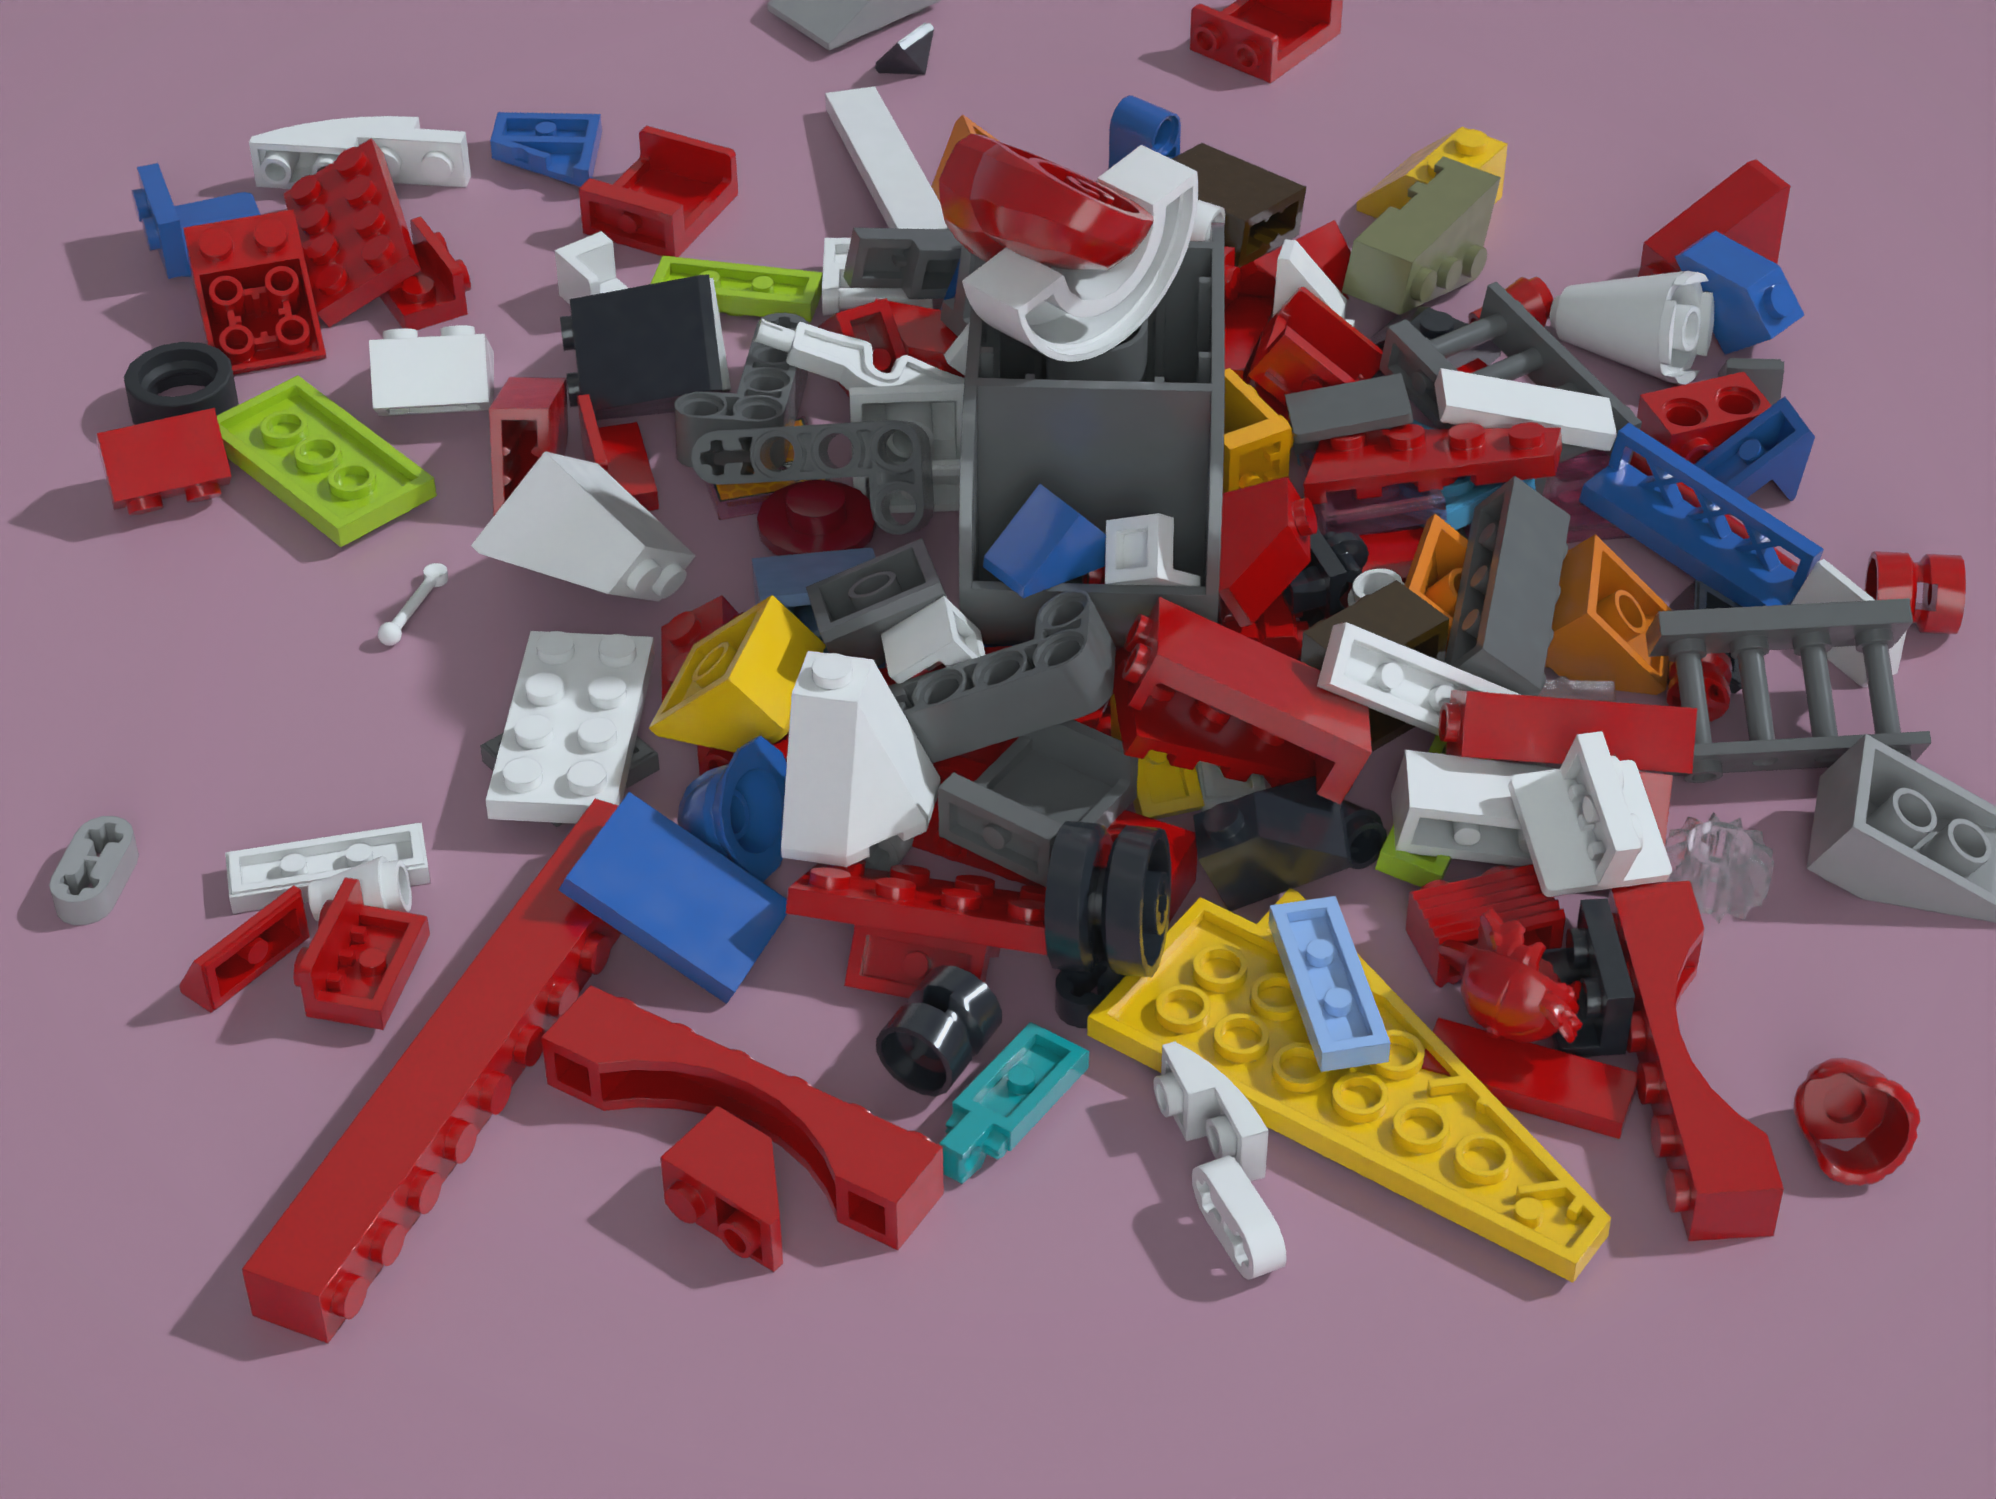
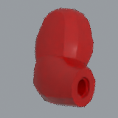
(1043, 211)

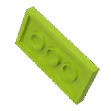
(322, 461)

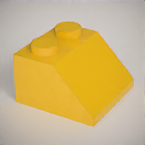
(1462, 145)
(738, 681)

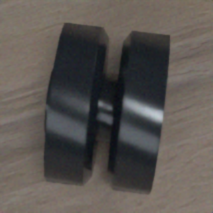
(1108, 899)

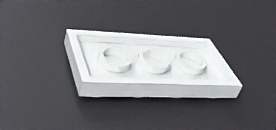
(570, 726)

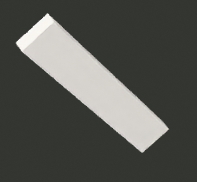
(884, 159)

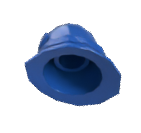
(741, 808)

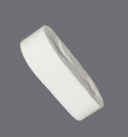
(1239, 1217)

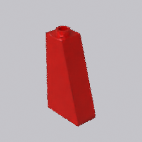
(1545, 728)

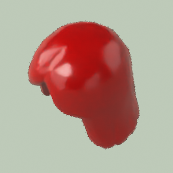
(1856, 1101)

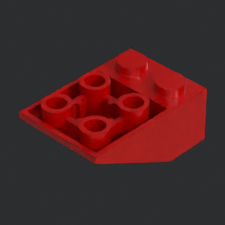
(255, 291)

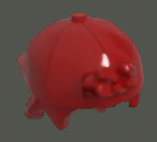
(1511, 986)

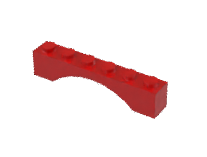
(628, 1058)
(1716, 1160)

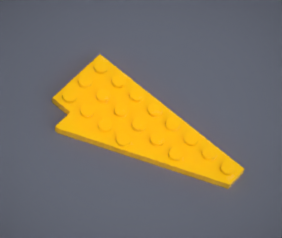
(1390, 1121)

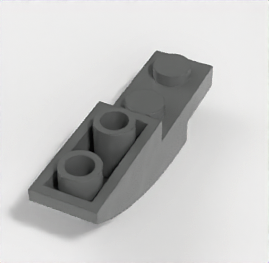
(903, 258)

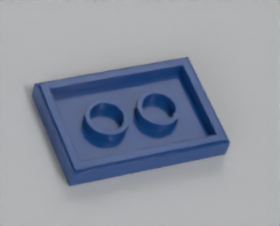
(676, 897)

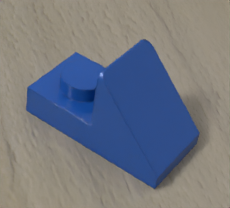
(1764, 450)

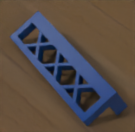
(1698, 537)

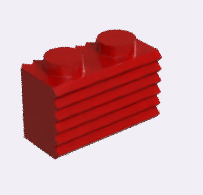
(1454, 911)

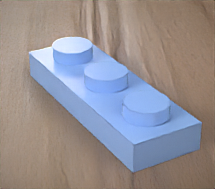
(1329, 984)

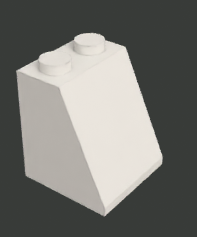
(585, 530)

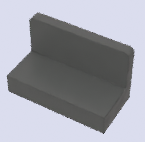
(1347, 410)

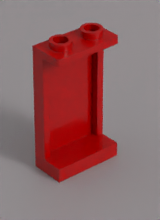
(1250, 684)

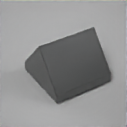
(1764, 373)

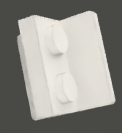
(1589, 822)

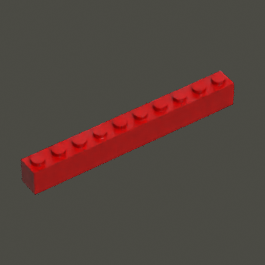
(431, 1104)

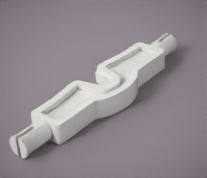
(846, 358)

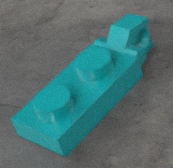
(1009, 1099)

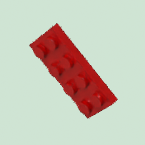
(351, 232)
(920, 905)

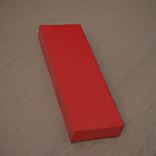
(1541, 1079)

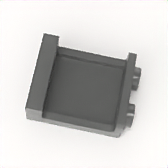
(1032, 790)

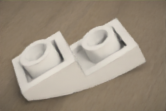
(1211, 1106)

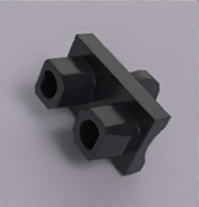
(1332, 564)

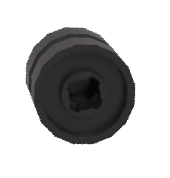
(939, 1030)

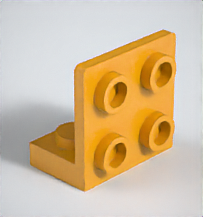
(1254, 437)

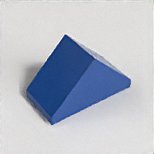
(1045, 546)

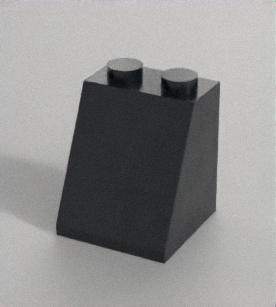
(642, 347)

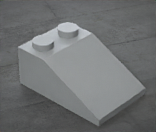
(1904, 834)

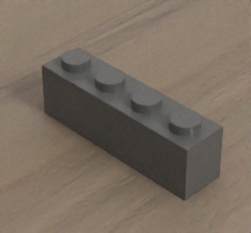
(1509, 589)

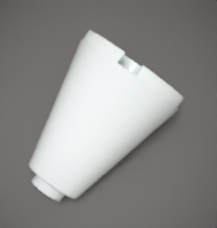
(1640, 322)

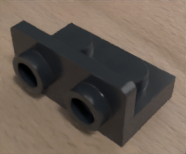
(1606, 991)

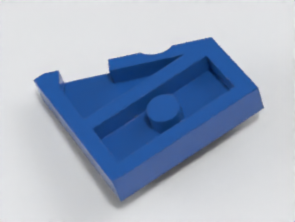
(549, 143)

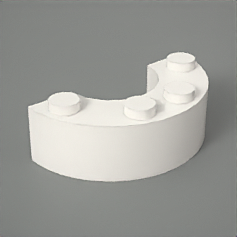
(1092, 310)

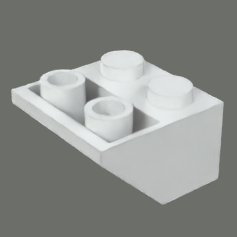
(431, 372)

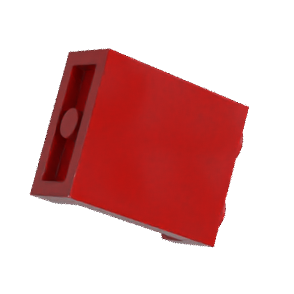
(1264, 35)
(664, 195)
(1311, 349)

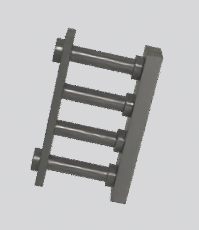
(1519, 336)
(1810, 632)

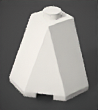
(851, 764)

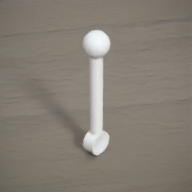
(434, 576)

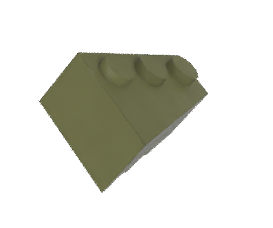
(1426, 244)

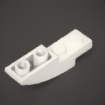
(410, 152)

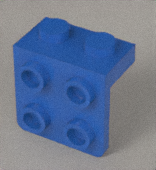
(165, 222)

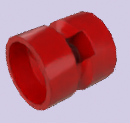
(1944, 587)

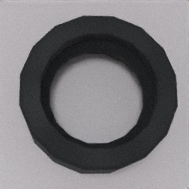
(179, 366)

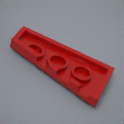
(1431, 458)
(1198, 732)

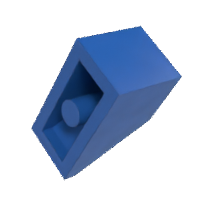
(1747, 289)

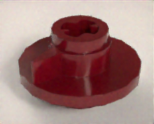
(815, 518)

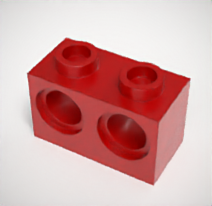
(1700, 414)

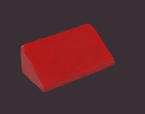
(247, 951)

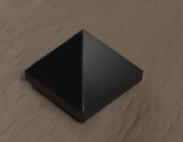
(909, 54)

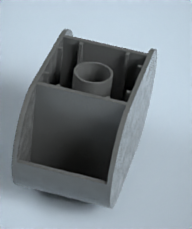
(1106, 438)

